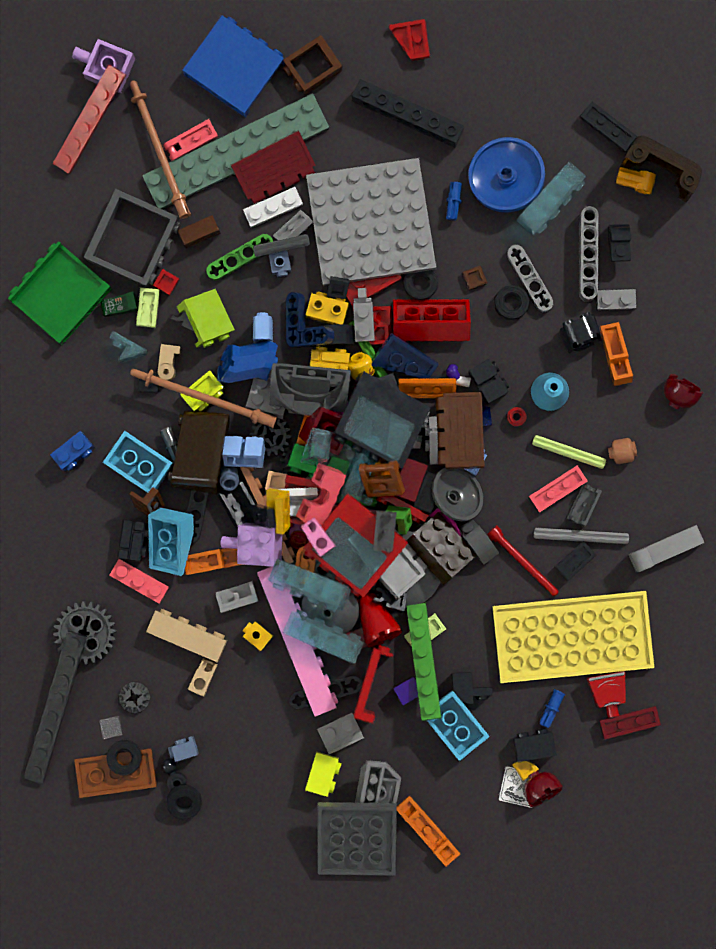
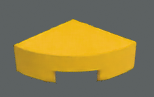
(524, 769)

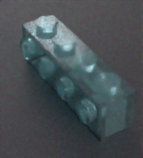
(551, 198)
(310, 585)
(323, 637)

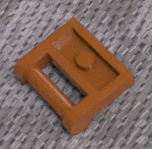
(383, 484)

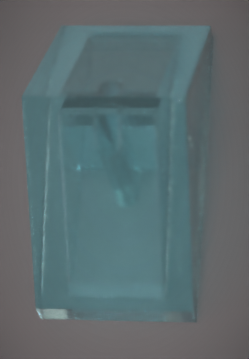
(317, 447)

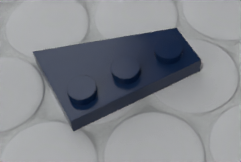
(404, 358)

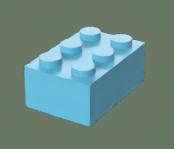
(138, 462)
(458, 726)

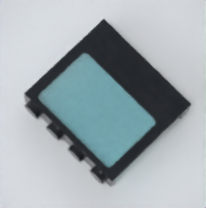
(380, 421)

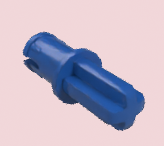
(453, 200)
(551, 708)

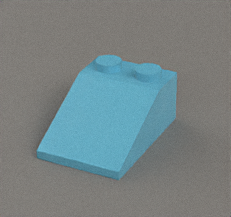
(169, 540)

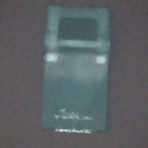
(131, 349)

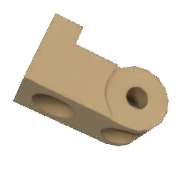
(166, 361)
(203, 677)

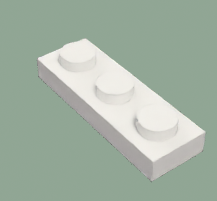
(273, 207)

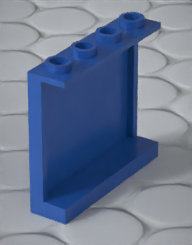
(233, 65)

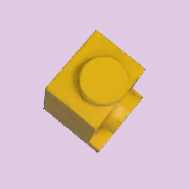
(264, 637)

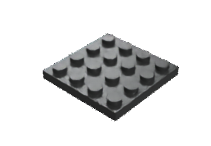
(356, 838)

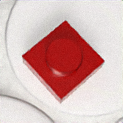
(166, 282)

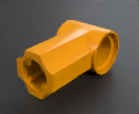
(640, 181)

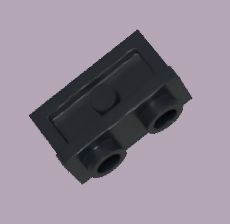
(238, 504)

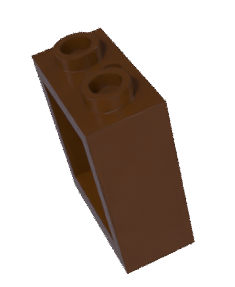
(328, 54)

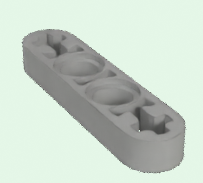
(532, 277)

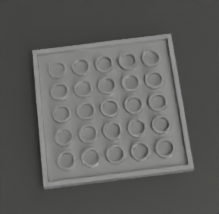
(371, 221)

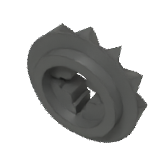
(142, 702)

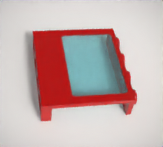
(353, 558)

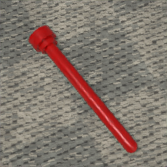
(497, 536)

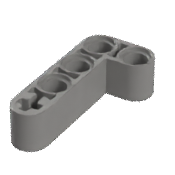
(666, 548)

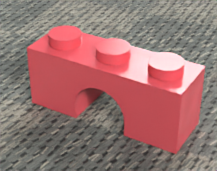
(330, 481)

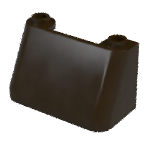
(686, 170)
(199, 451)

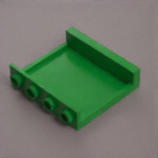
(59, 293)

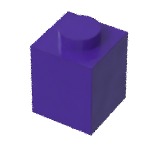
(407, 690)

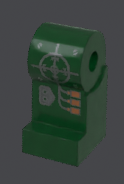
(119, 305)

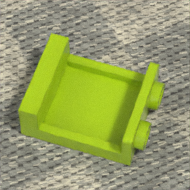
(207, 318)

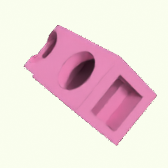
(318, 537)

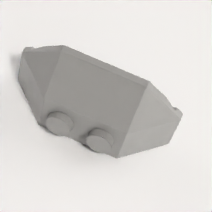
(377, 783)

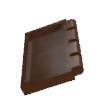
(462, 430)

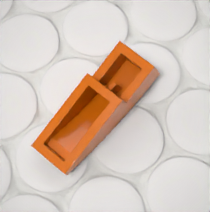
(616, 354)

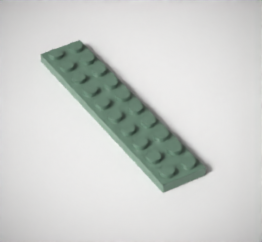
(213, 161)

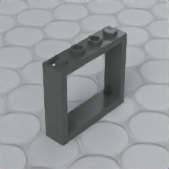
(104, 225)

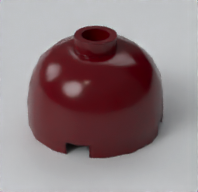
(681, 392)
(541, 787)

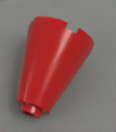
(376, 621)

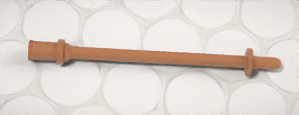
(177, 198)
(255, 415)

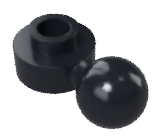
(169, 766)

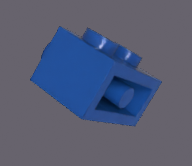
(72, 451)

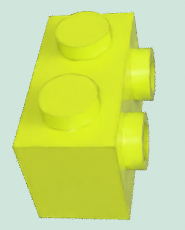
(322, 774)

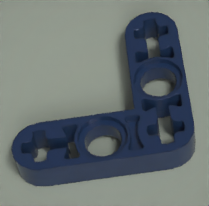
(302, 332)

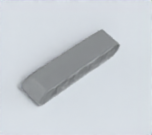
(592, 245)

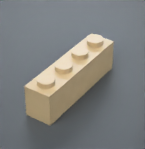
(187, 636)

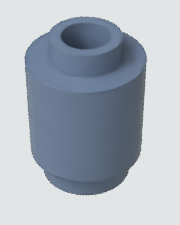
(229, 477)

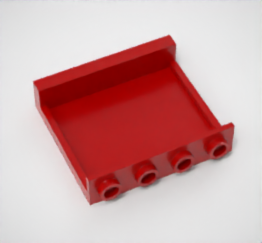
(360, 712)

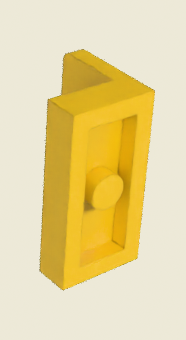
(280, 502)

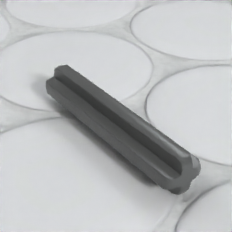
(281, 245)

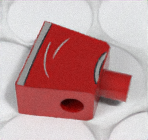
(608, 691)

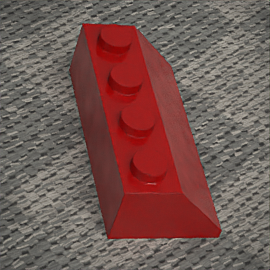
(432, 320)

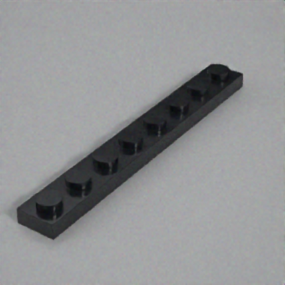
(55, 707)

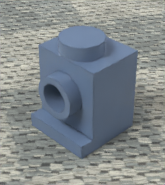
(280, 270)
(183, 749)

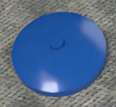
(506, 174)

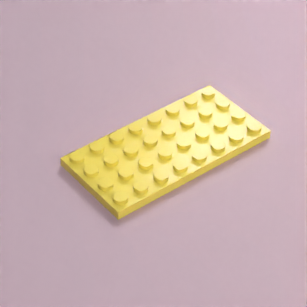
(573, 637)

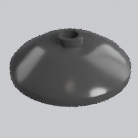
(464, 491)
(343, 619)

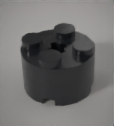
(580, 333)

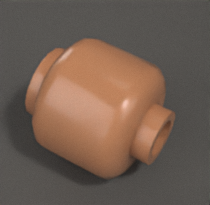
(623, 451)

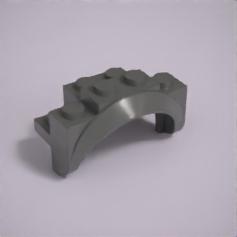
(309, 388)

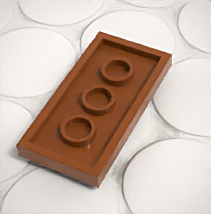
(97, 778)

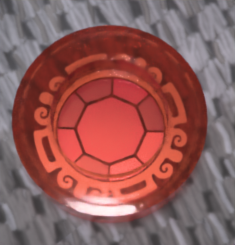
(298, 539)

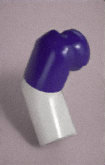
(452, 372)

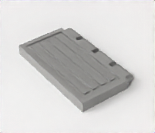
(403, 572)

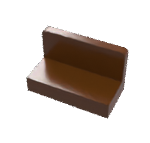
(199, 231)
(148, 504)

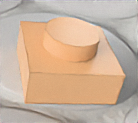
(275, 480)

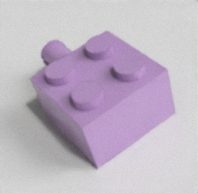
(102, 56)
(255, 545)

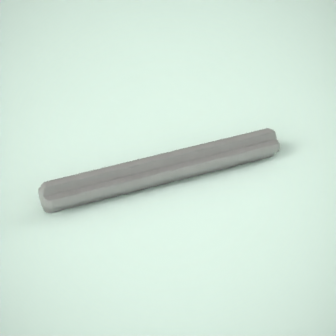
(577, 535)

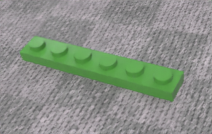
(424, 662)

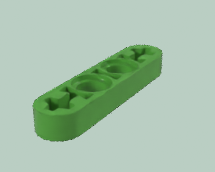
(238, 254)

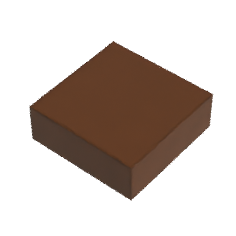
(474, 277)

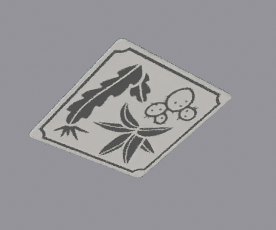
(513, 788)

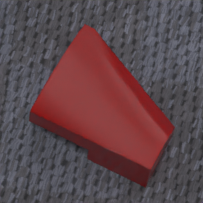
(382, 324)

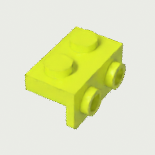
(208, 385)

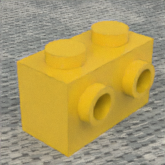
(327, 309)

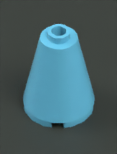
(547, 398)

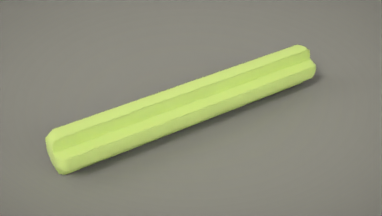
(569, 451)

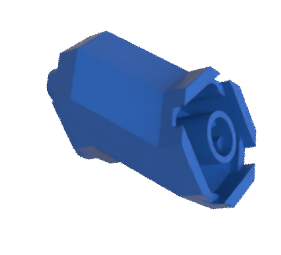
(247, 362)

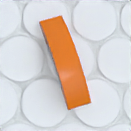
(427, 830)

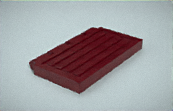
(273, 165)

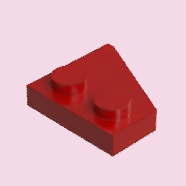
(412, 38)

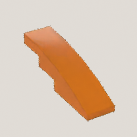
(211, 560)

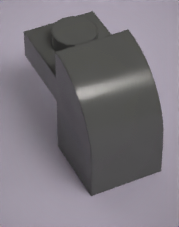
(478, 541)

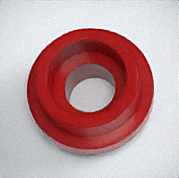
(521, 412)

